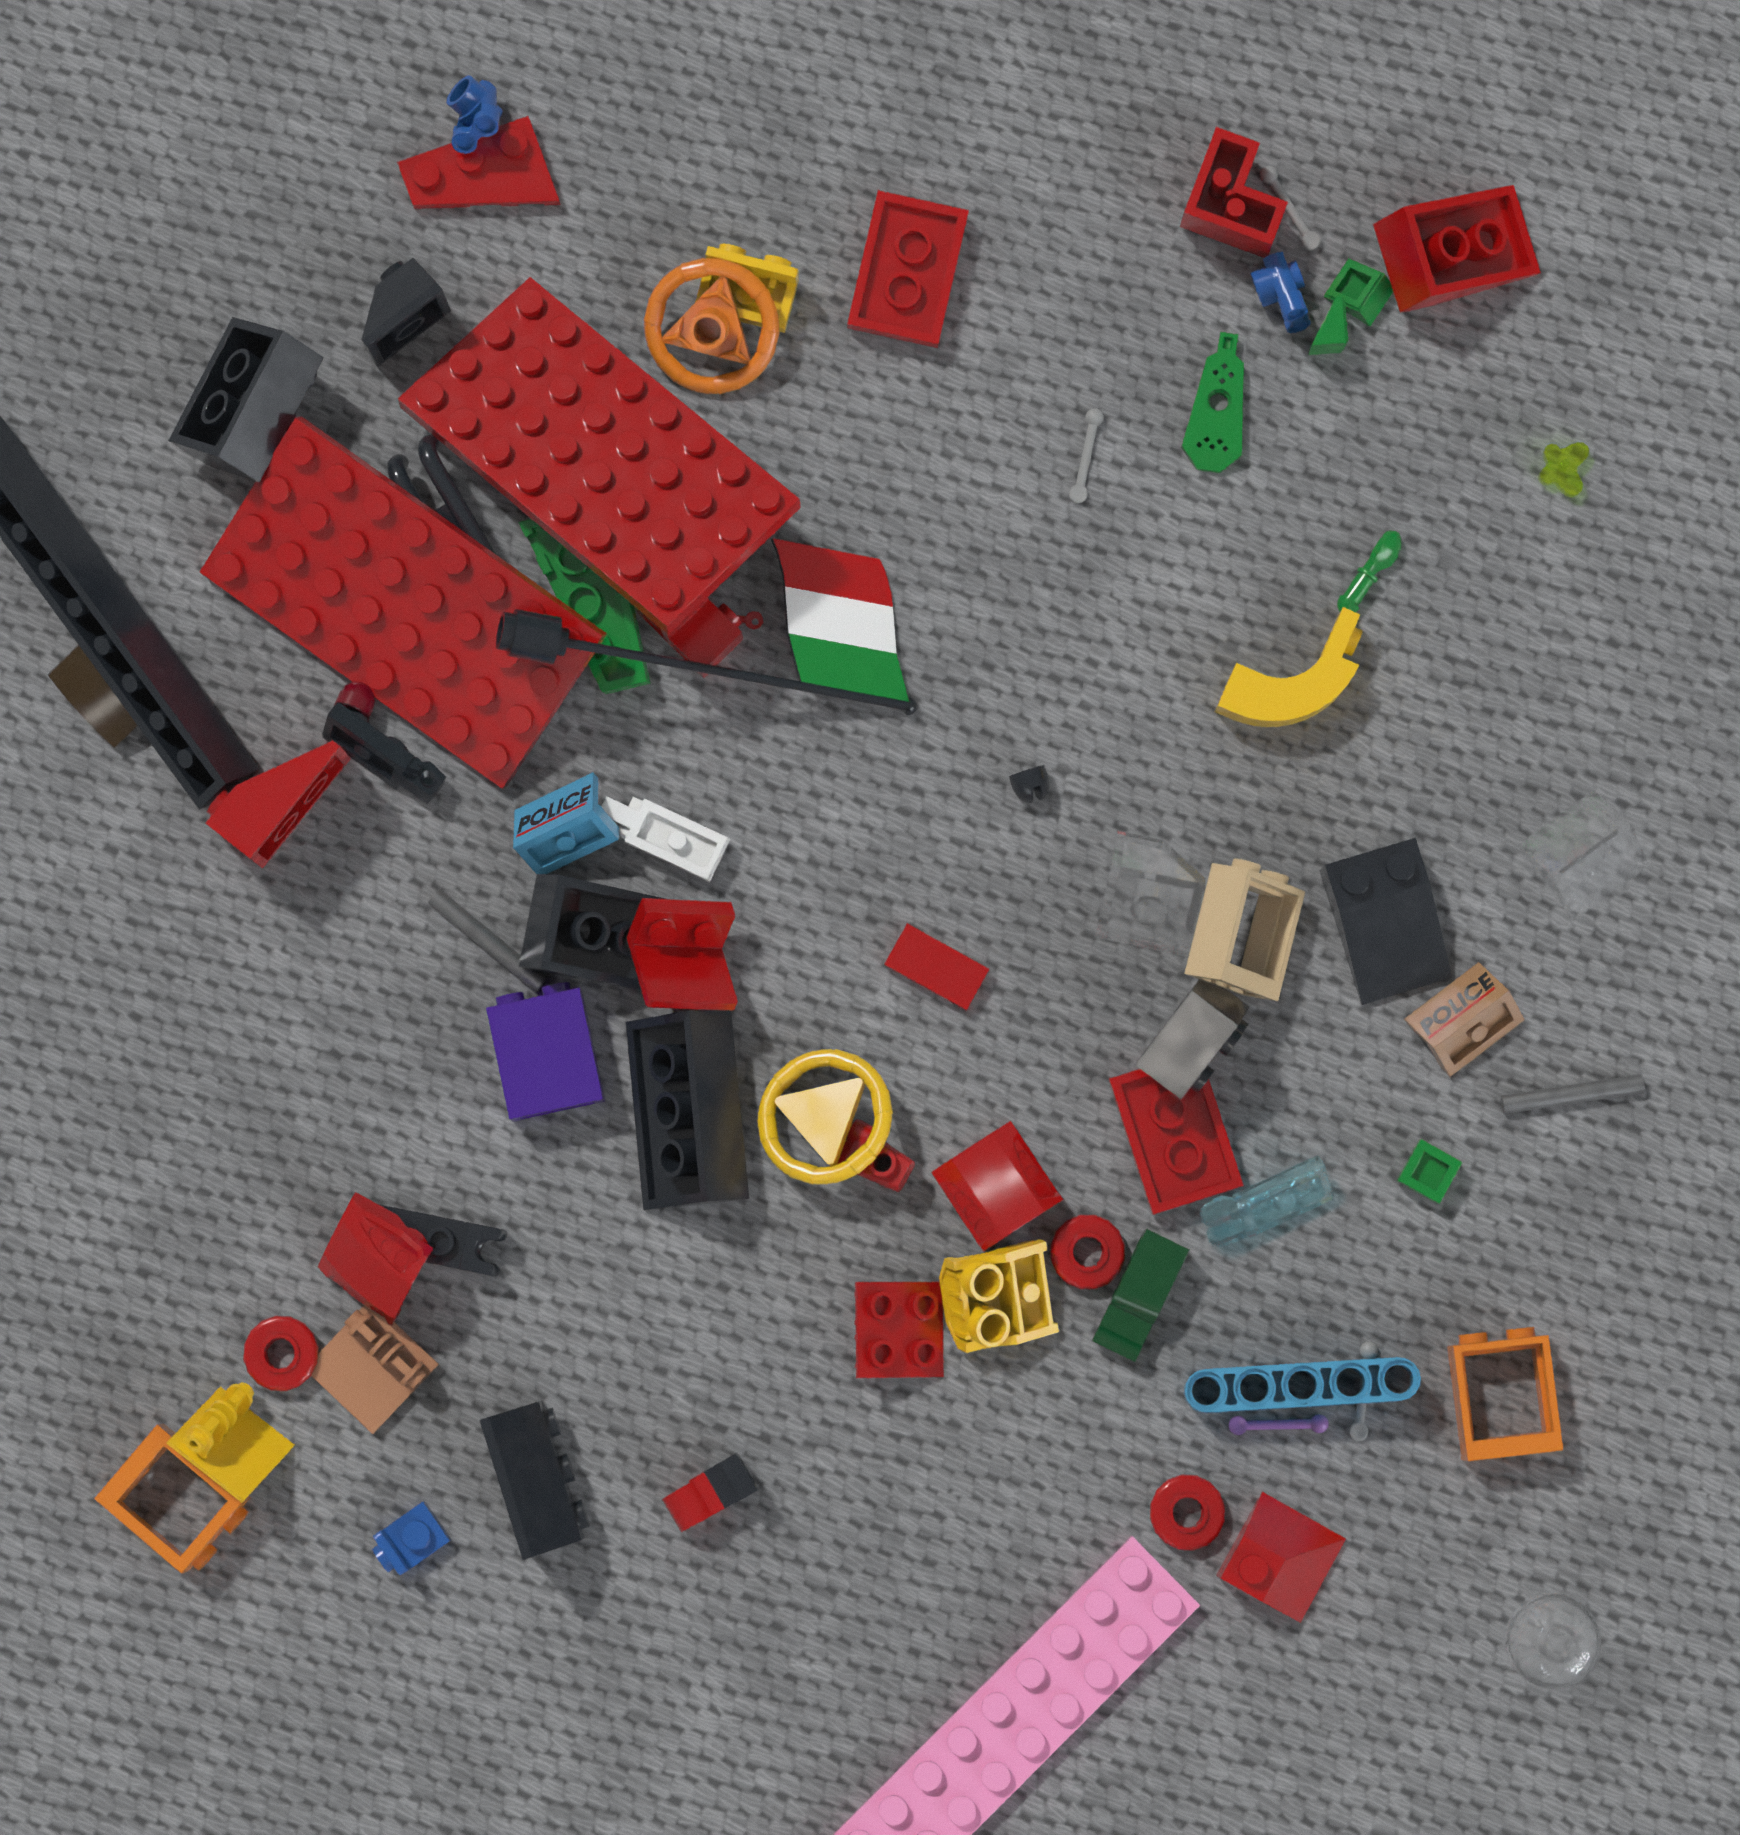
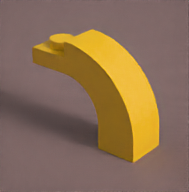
(1286, 701)

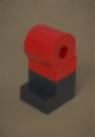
(710, 1492)

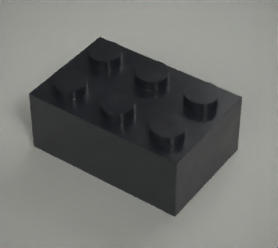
(246, 399)

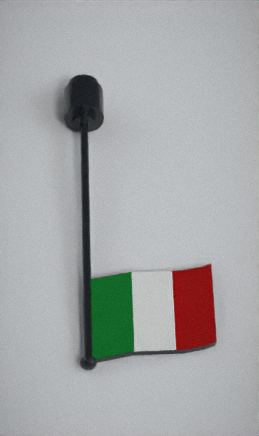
(834, 624)

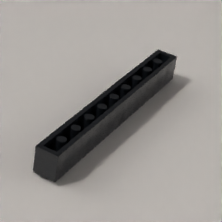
(115, 631)

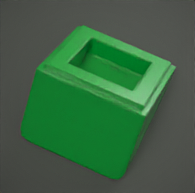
(1363, 290)
(1333, 332)

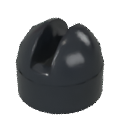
(1029, 780)

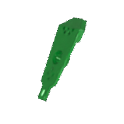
(1213, 424)

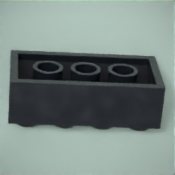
(687, 1109)

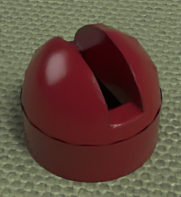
(357, 697)

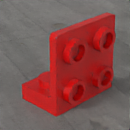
(681, 953)

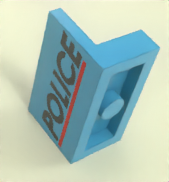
(563, 826)

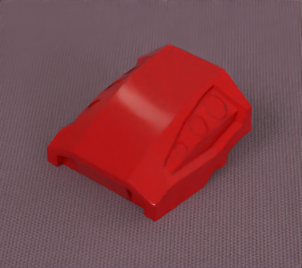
(996, 1186)
(374, 1256)

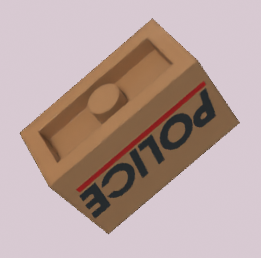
(1465, 1018)

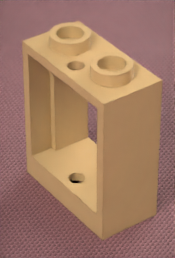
(1269, 934)

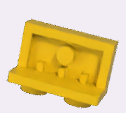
(772, 271)

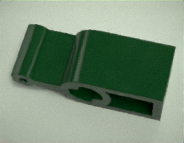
(1140, 1294)

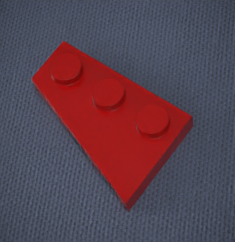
(500, 171)

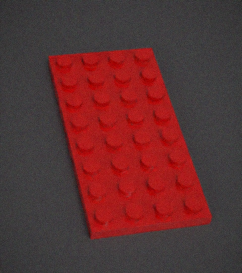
(599, 454)
(395, 600)

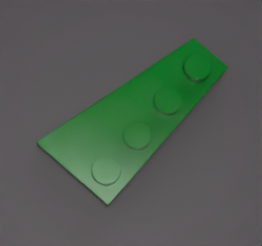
(597, 602)

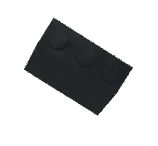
(534, 1479)

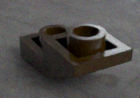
(92, 696)

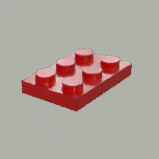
(907, 269)
(1175, 1141)

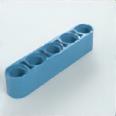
(1324, 1377)

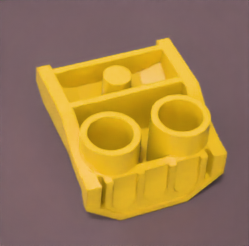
(997, 1297)

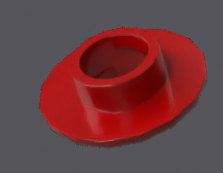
(1063, 1251)
(259, 1342)
(1211, 1517)

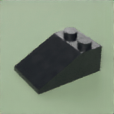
(1387, 920)
(581, 931)

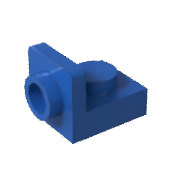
(409, 1539)

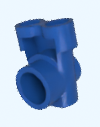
(477, 112)
(1280, 284)

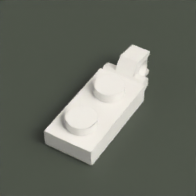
(668, 836)

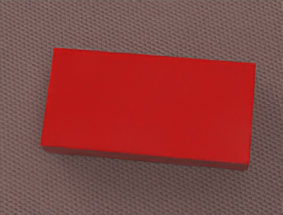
(936, 967)

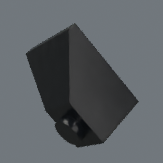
(402, 309)

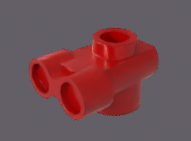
(901, 1165)

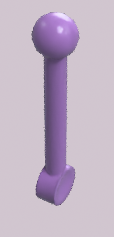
(1239, 1425)

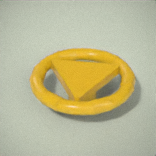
(824, 1116)

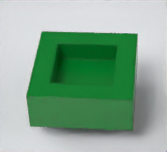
(1429, 1171)

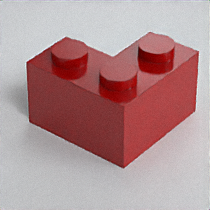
(1222, 203)
(705, 634)

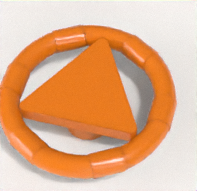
(711, 325)

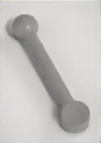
(1310, 239)
(1078, 492)
(1358, 1430)

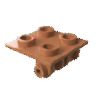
(372, 1367)

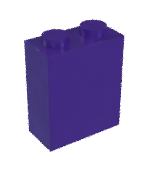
(545, 1052)

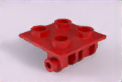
(898, 1329)

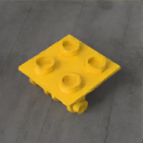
(231, 1441)

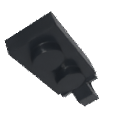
(382, 754)

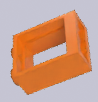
(1510, 1445)
(133, 1471)

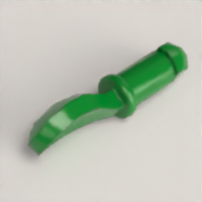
(1382, 557)

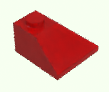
(1281, 1557)

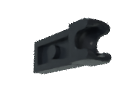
(453, 1241)

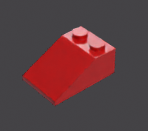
(1455, 247)
(270, 806)

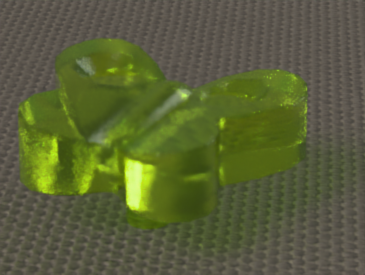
(1563, 466)

